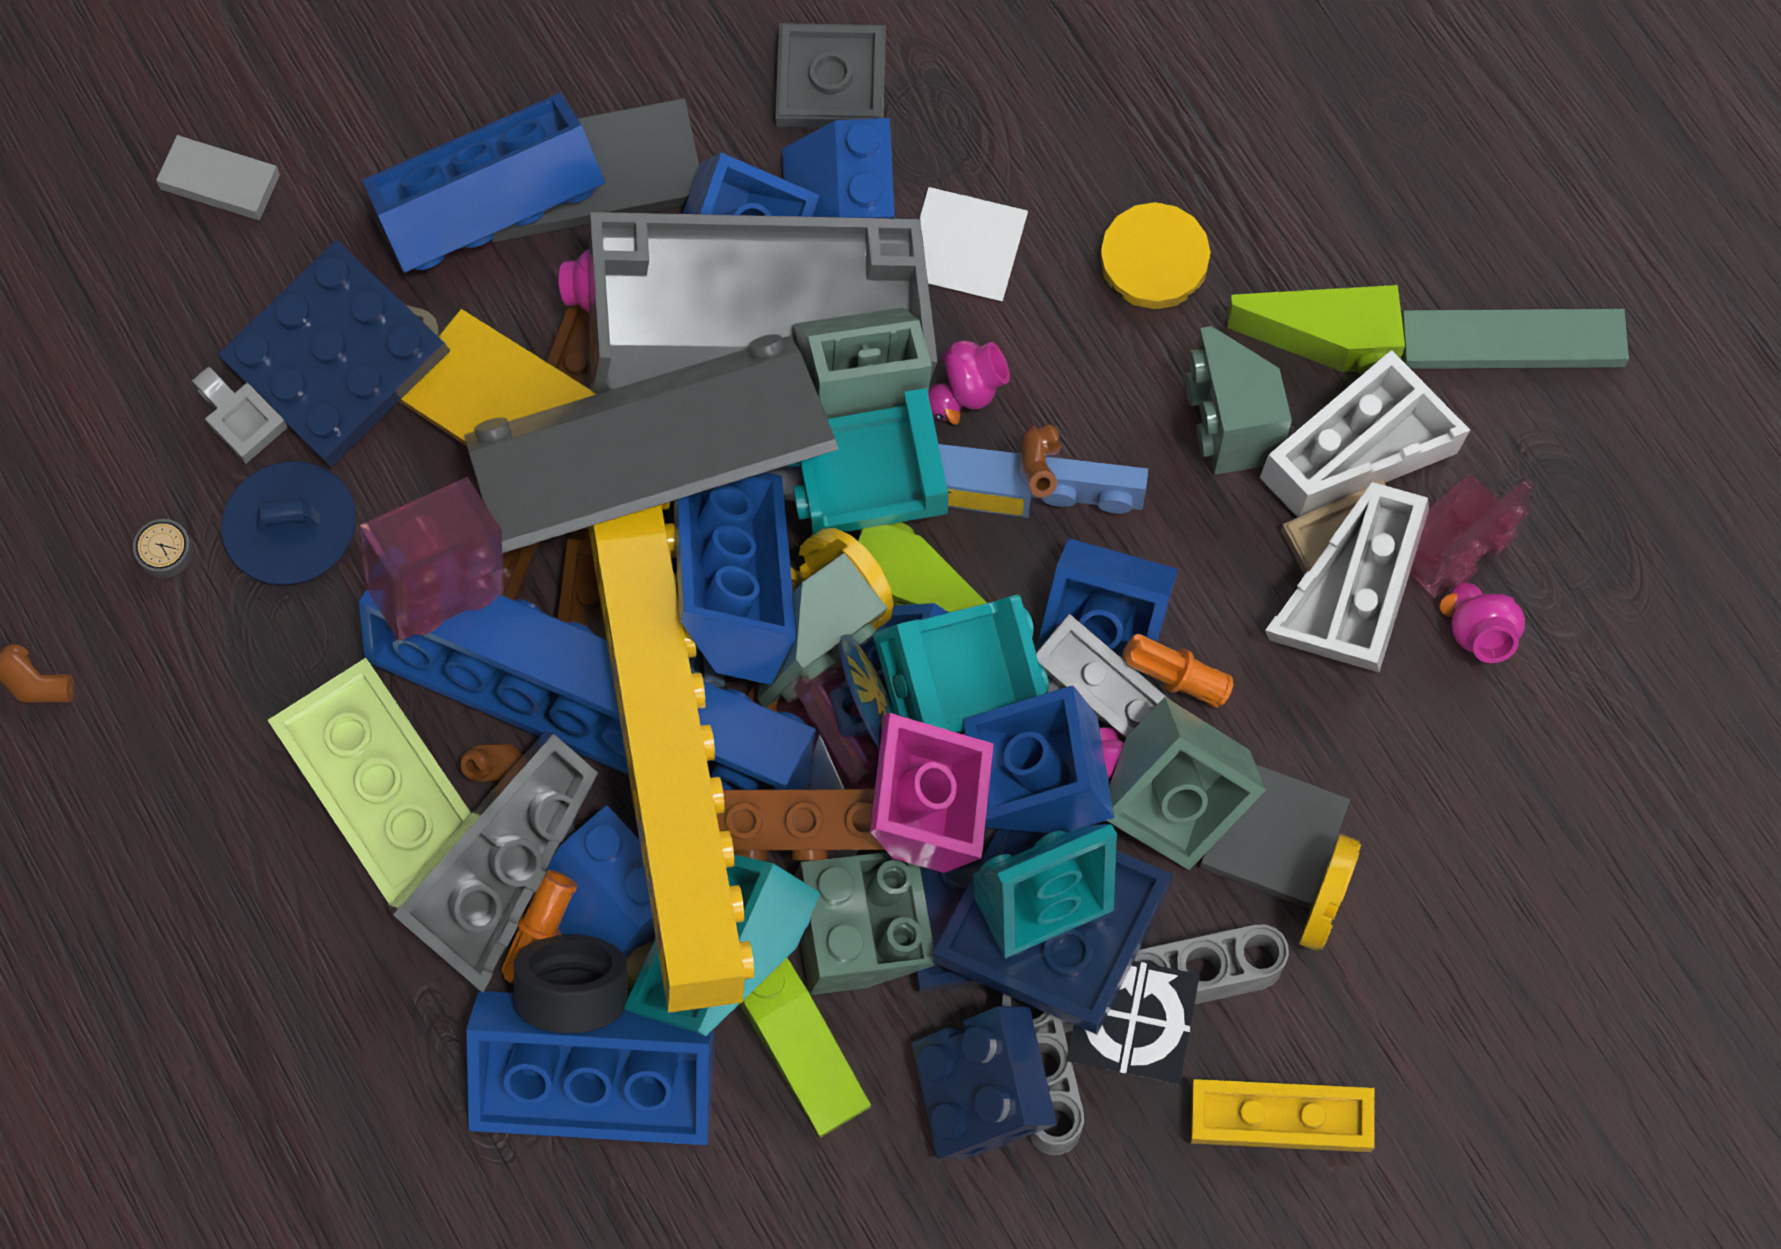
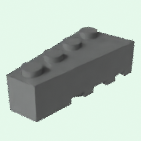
(487, 871)

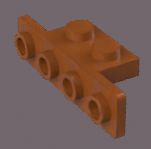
(798, 821)

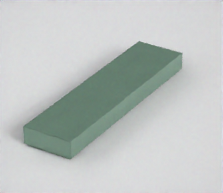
(1515, 338)

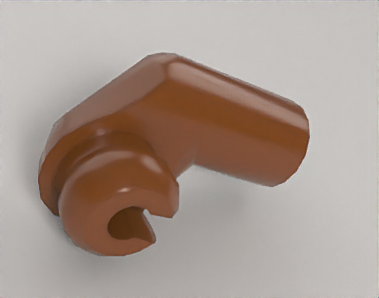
(1033, 465)
(27, 684)
(489, 762)

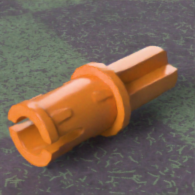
(1178, 670)
(542, 916)

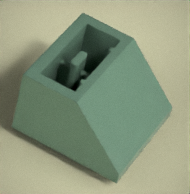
(864, 360)
(1238, 403)
(825, 608)
(865, 923)

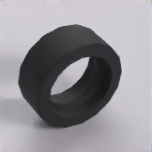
(570, 1007)

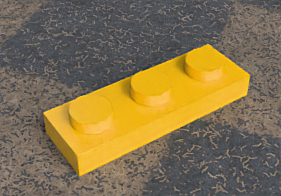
(1282, 1115)

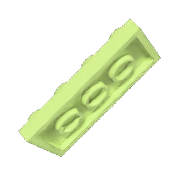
(372, 775)

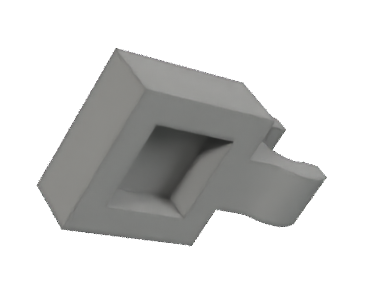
(239, 417)

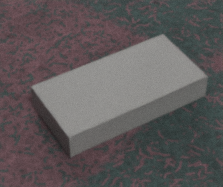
(218, 177)

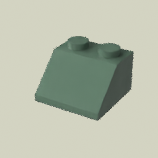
(1181, 783)

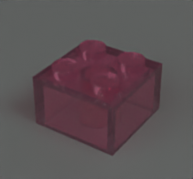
(433, 559)

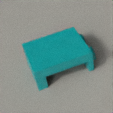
(881, 473)
(961, 663)

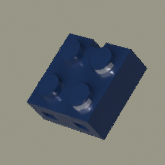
(984, 1083)

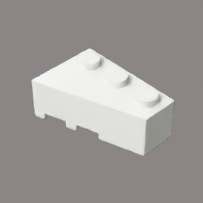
(1365, 435)
(1358, 582)

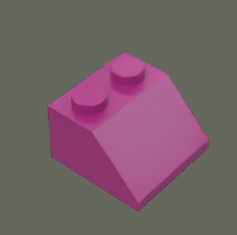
(930, 794)

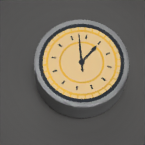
(163, 548)

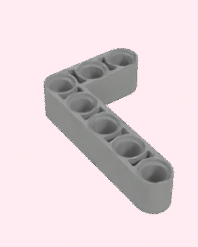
(1233, 978)

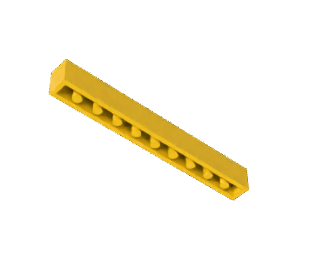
(668, 764)

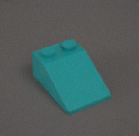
(1048, 887)
(774, 921)

